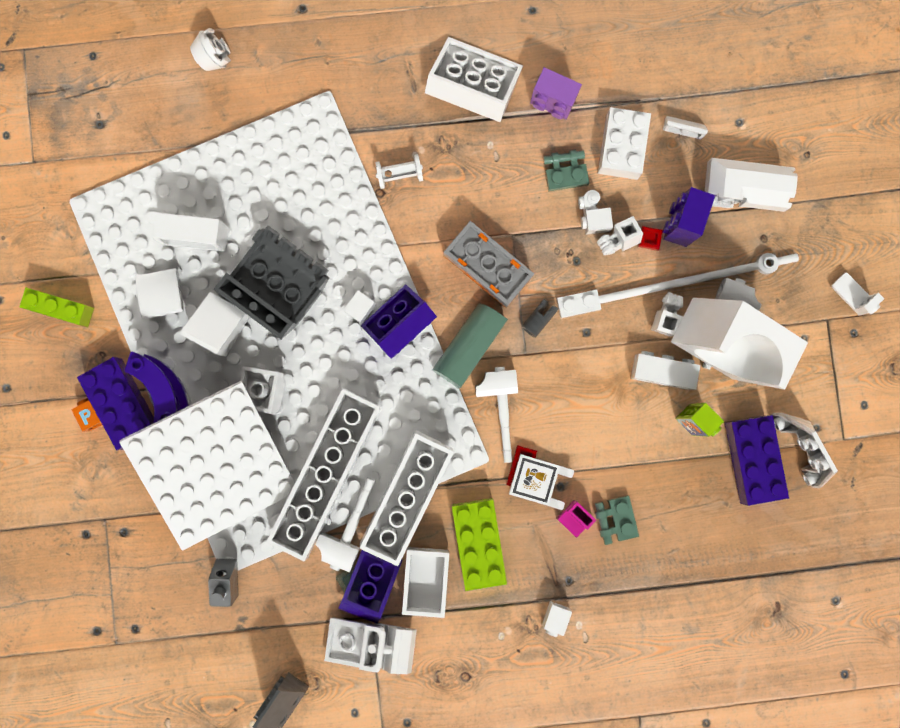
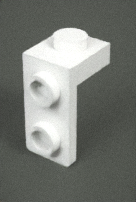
(856, 296)

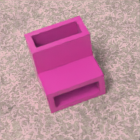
(576, 518)

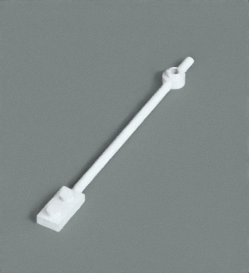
(591, 302)

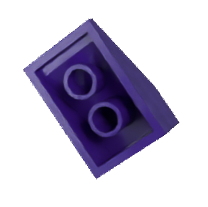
(377, 584)

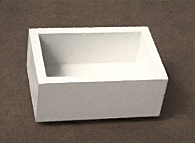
(624, 143)
(190, 231)
(425, 582)

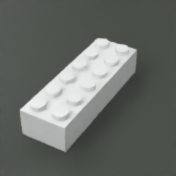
(406, 498)

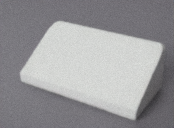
(684, 127)

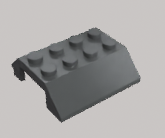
(274, 283)

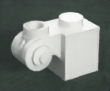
(594, 219)
(625, 236)
(667, 319)

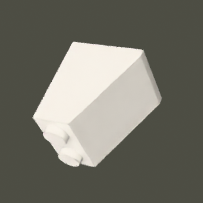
(215, 324)

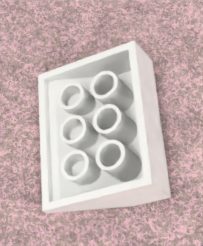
(473, 79)

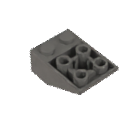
(280, 702)

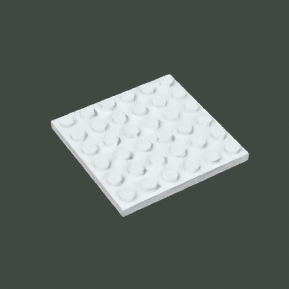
(209, 465)

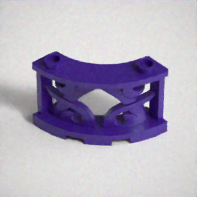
(162, 383)

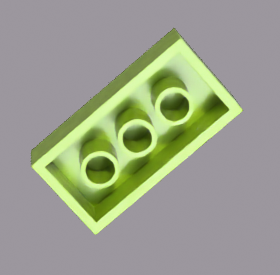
(479, 544)

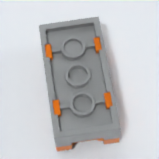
(488, 264)

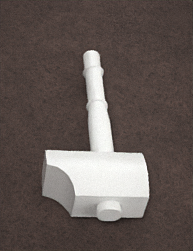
(736, 290)
(500, 383)
(340, 552)

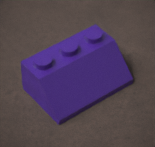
(399, 321)

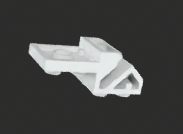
(371, 646)

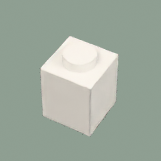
(360, 306)
(556, 619)

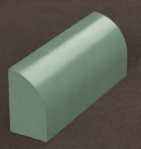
(469, 345)

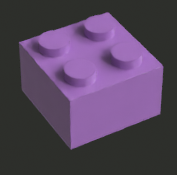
(555, 94)

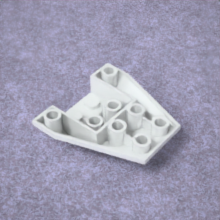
(820, 465)

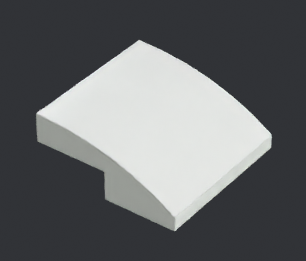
(159, 293)

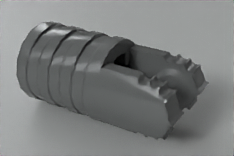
(536, 321)

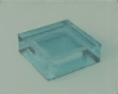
(344, 578)

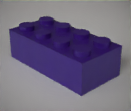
(116, 400)
(756, 460)

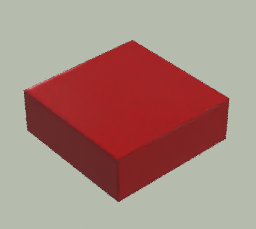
(651, 238)

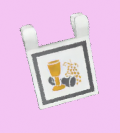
(536, 480)

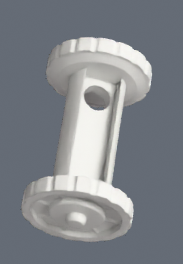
(399, 171)

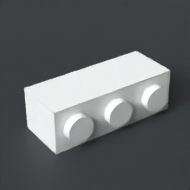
(665, 371)

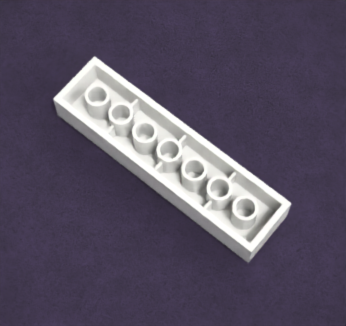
(324, 475)

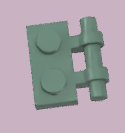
(569, 176)
(623, 520)

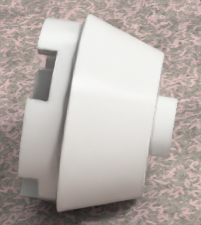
(210, 51)

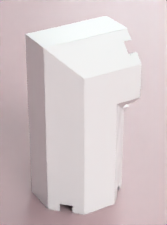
(750, 184)

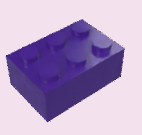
(688, 217)

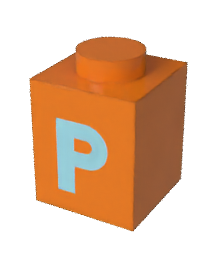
(86, 416)

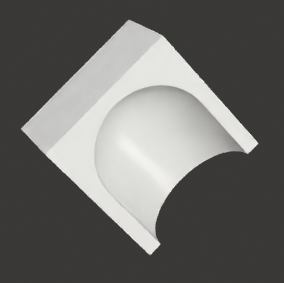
(739, 341)

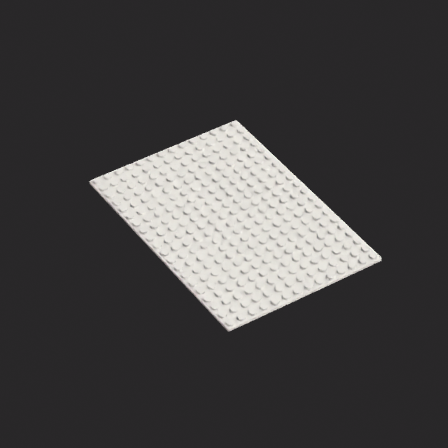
(311, 188)

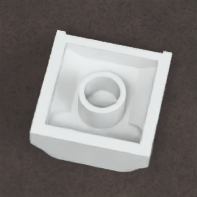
(264, 388)

